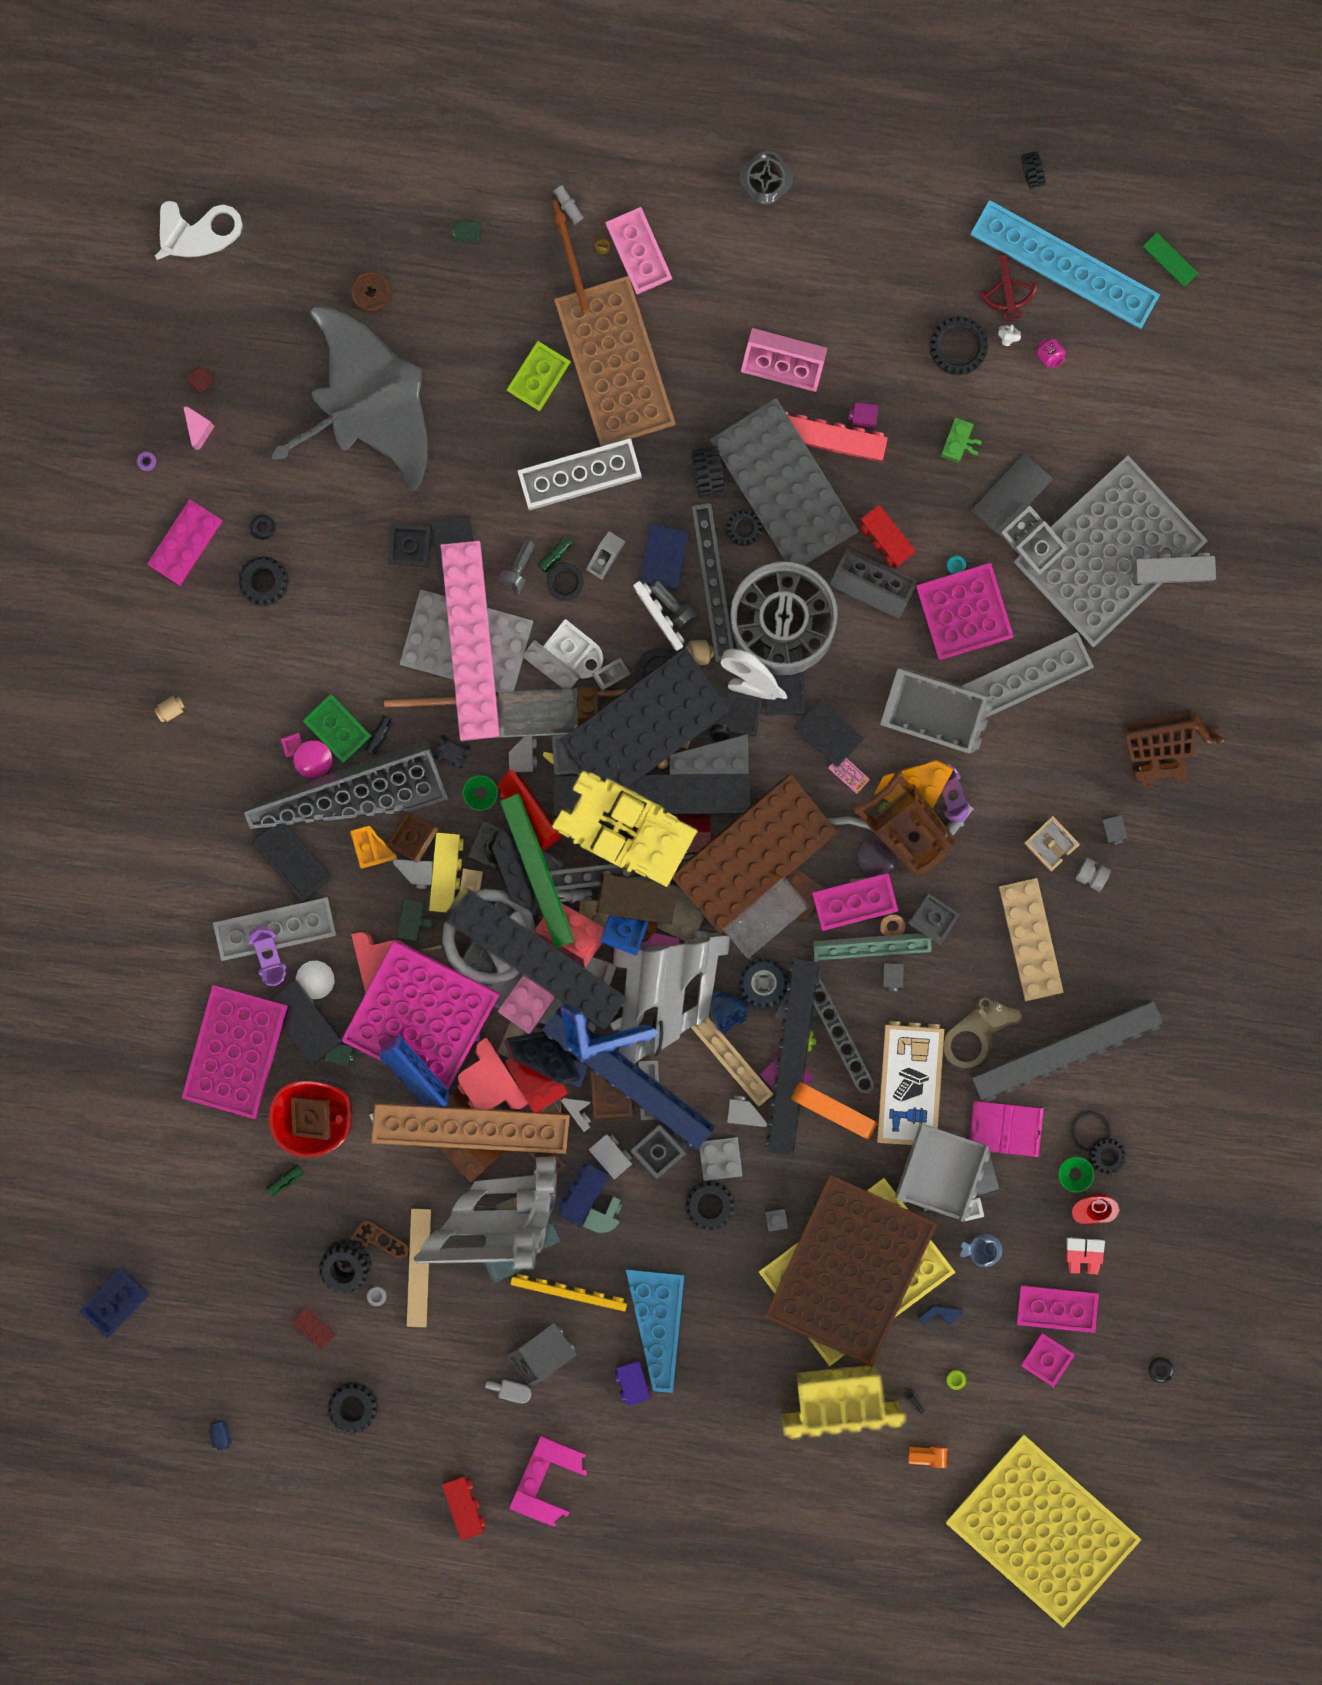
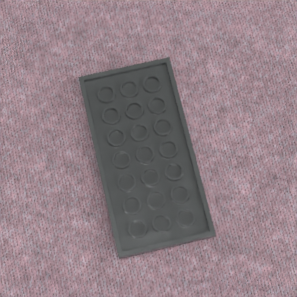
(784, 484)

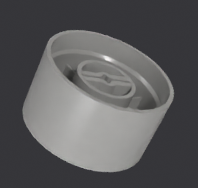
(804, 636)

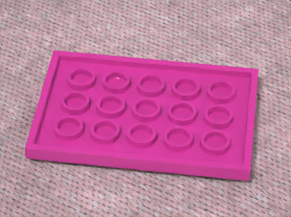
(234, 1052)

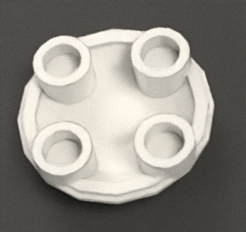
(316, 979)

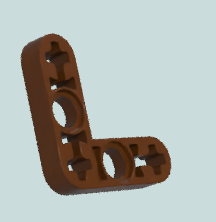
(373, 1238)

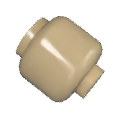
(700, 651)

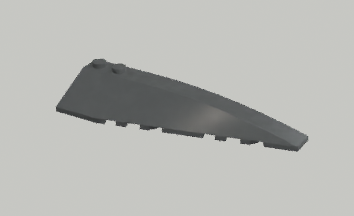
(383, 784)

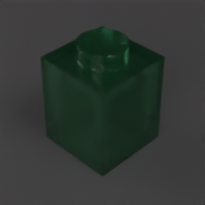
(467, 232)
(341, 1054)

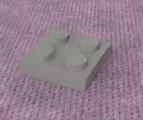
(720, 1159)

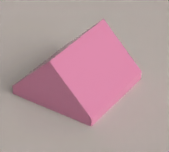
(198, 427)

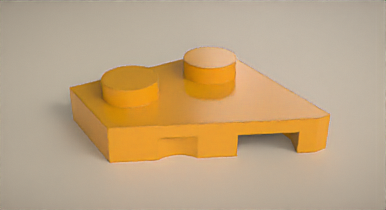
(370, 848)

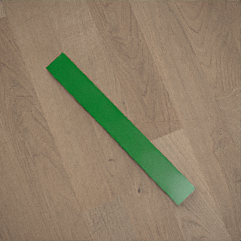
(537, 871)

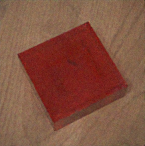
(200, 379)

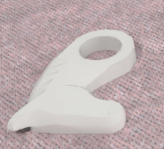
(183, 240)
(756, 678)

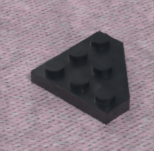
(513, 869)
(543, 1056)

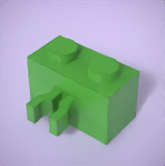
(957, 441)

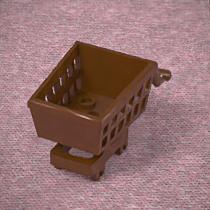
(1166, 750)
(908, 814)

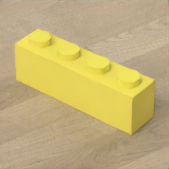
(445, 871)

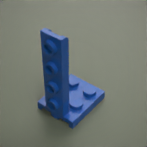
(579, 1042)

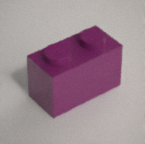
(863, 415)

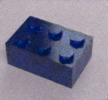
(664, 556)
(583, 1193)
(114, 1302)

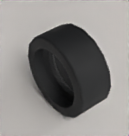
(565, 567)

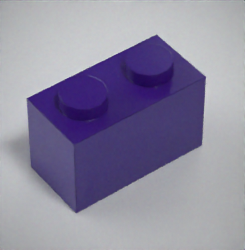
(632, 1382)

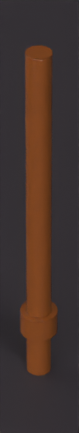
(560, 220)

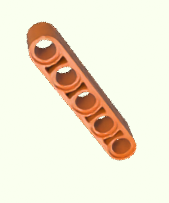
(834, 1110)

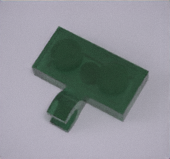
(411, 920)

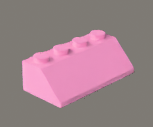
(784, 359)

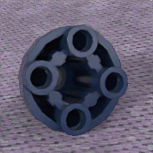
(727, 1011)

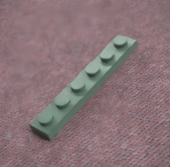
(871, 946)

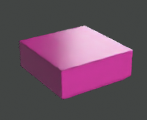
(291, 743)

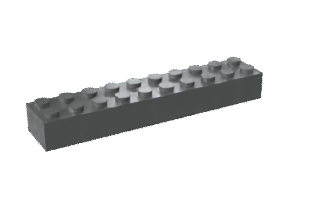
(1066, 1050)

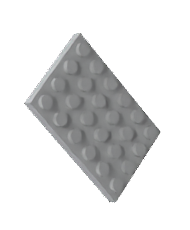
(430, 646)

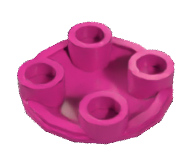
(312, 759)

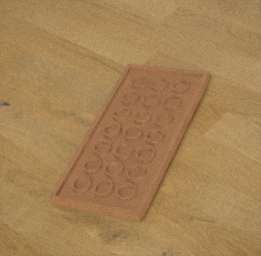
(615, 362)

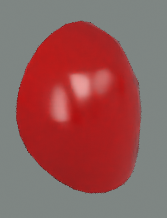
(281, 1118)

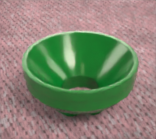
(475, 783)
(1085, 1179)

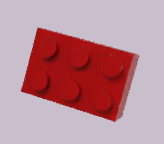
(886, 537)

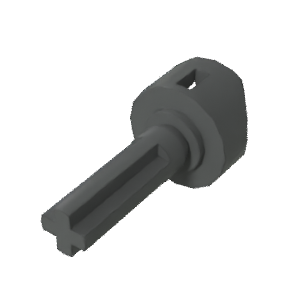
(512, 578)
(680, 611)

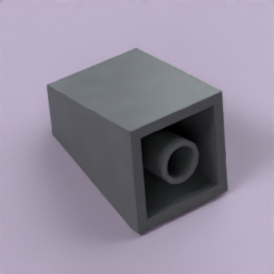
(542, 1355)

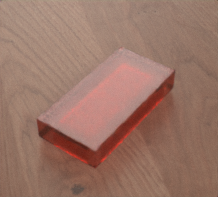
(314, 1329)

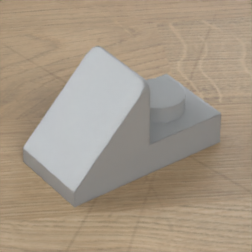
(611, 674)
(574, 1107)

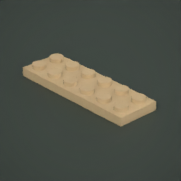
(1031, 939)

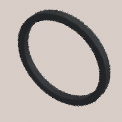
(661, 1035)
(1082, 1115)

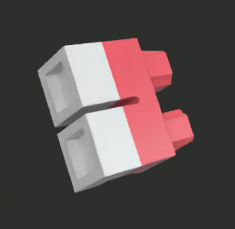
(1093, 1254)

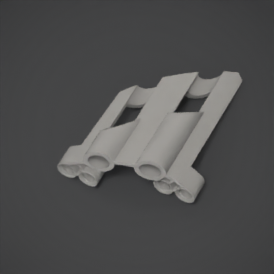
(659, 980)
(509, 1233)

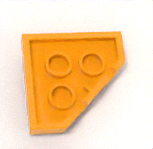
(928, 778)

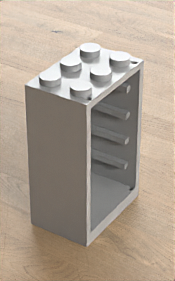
(937, 710)

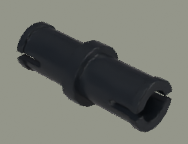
(379, 735)

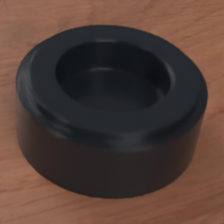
(719, 732)

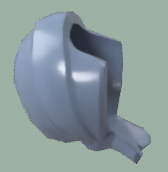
(984, 1250)

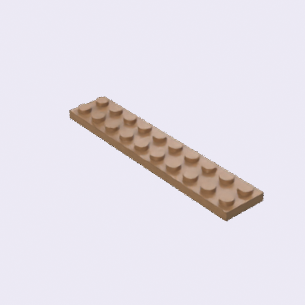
(470, 1128)

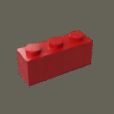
(464, 1507)

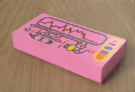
(850, 775)

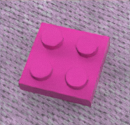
(1047, 1359)

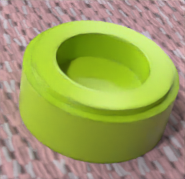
(956, 1379)

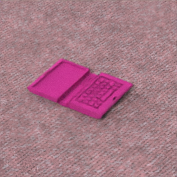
(1007, 1128)

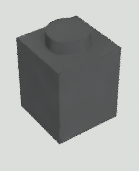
(1114, 830)
(892, 976)
(776, 1219)

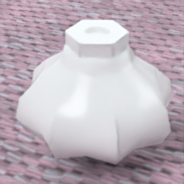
(1009, 334)

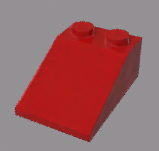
(536, 1088)

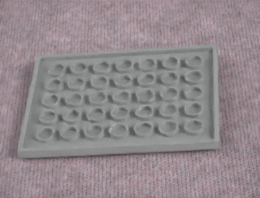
(1104, 537)

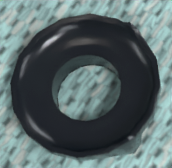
(262, 535)
(1157, 1362)

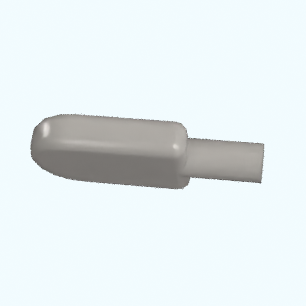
(511, 1391)

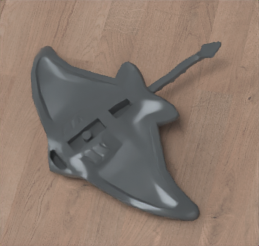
(369, 397)

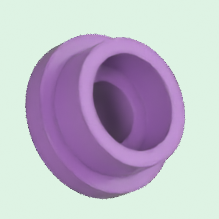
(142, 456)

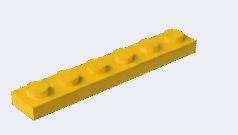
(577, 1294)

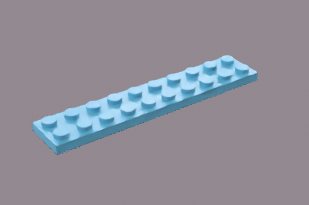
(1065, 264)

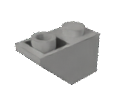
(521, 756)

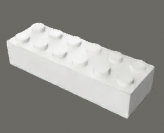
(579, 474)

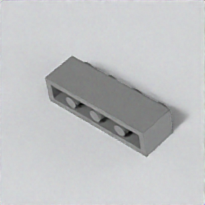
(1175, 569)

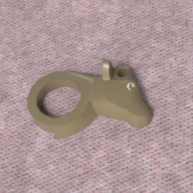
(983, 1021)

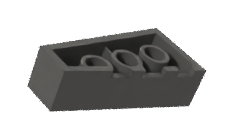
(716, 758)

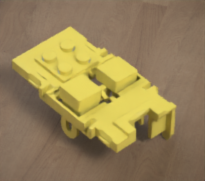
(656, 844)

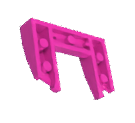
(525, 1496)

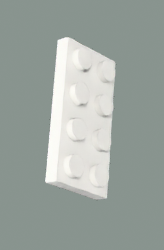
(655, 610)

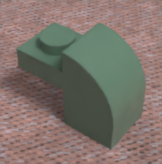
(603, 1222)

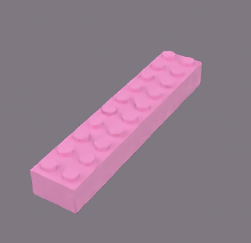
(470, 641)

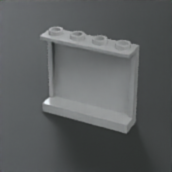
(942, 1172)

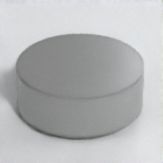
(376, 1296)

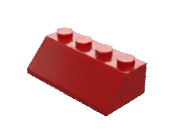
(541, 822)

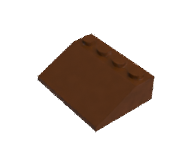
(468, 1161)

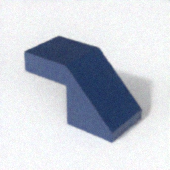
(948, 1313)

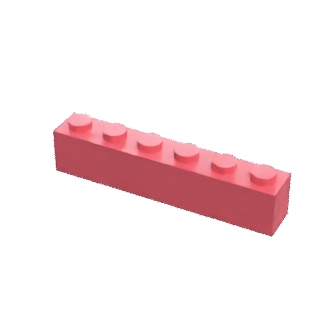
(840, 439)

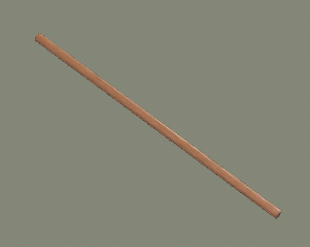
(452, 700)

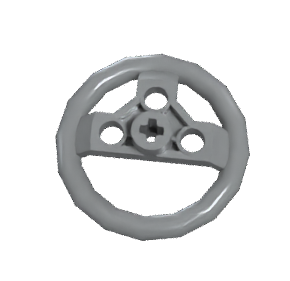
(504, 971)

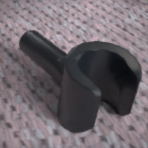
(914, 1401)

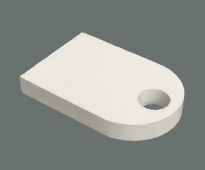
(574, 649)

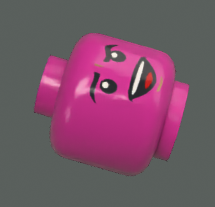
(1051, 353)

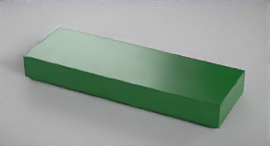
(1170, 260)

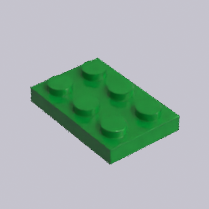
(337, 728)

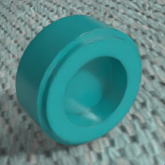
(955, 565)

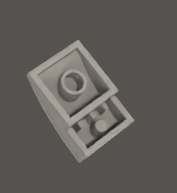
(1032, 538)

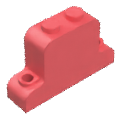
(369, 955)
(489, 1081)

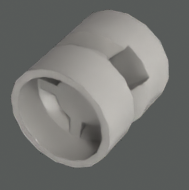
(1092, 874)

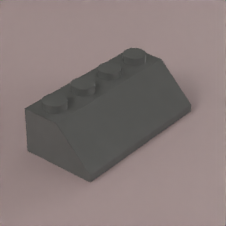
(873, 582)

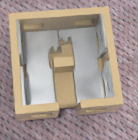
(1051, 843)

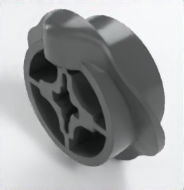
(767, 157)

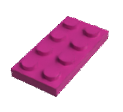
(185, 542)
(855, 901)
(1057, 1308)

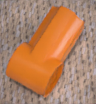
(934, 1456)

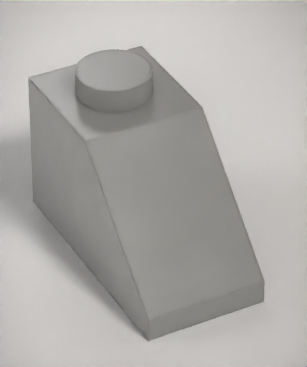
(605, 555)
(416, 873)
(744, 1113)

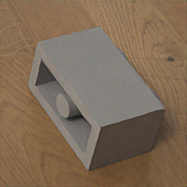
(611, 1156)

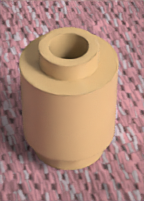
(169, 709)

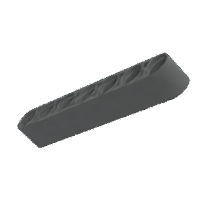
(843, 1039)

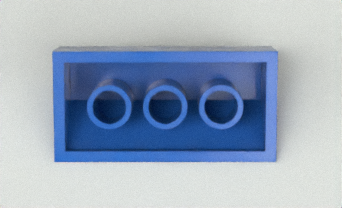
(414, 1073)

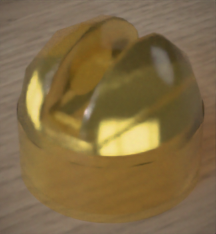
(602, 250)

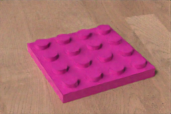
(964, 611)

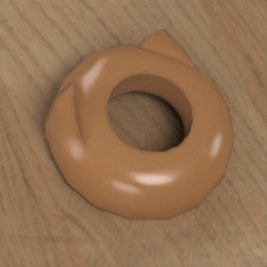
(893, 917)

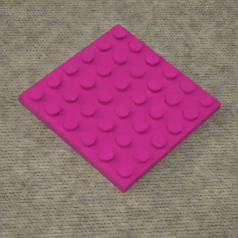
(424, 1004)

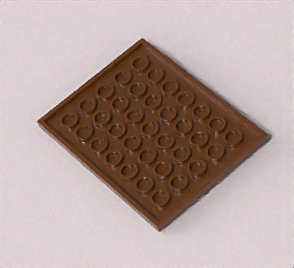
(851, 1270)

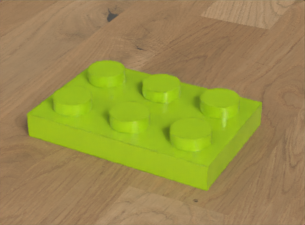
(538, 376)

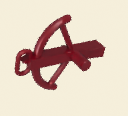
(1009, 294)

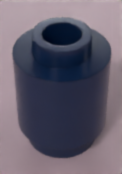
(220, 1435)

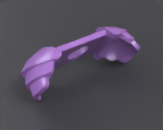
(958, 808)
(272, 969)

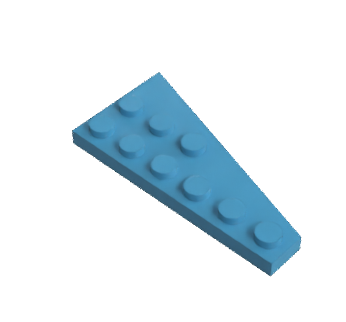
(658, 1311)

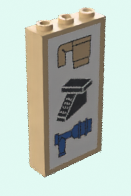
(909, 1081)

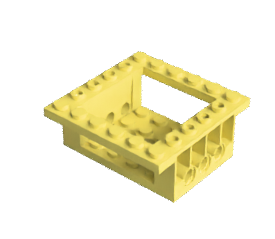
(840, 1401)

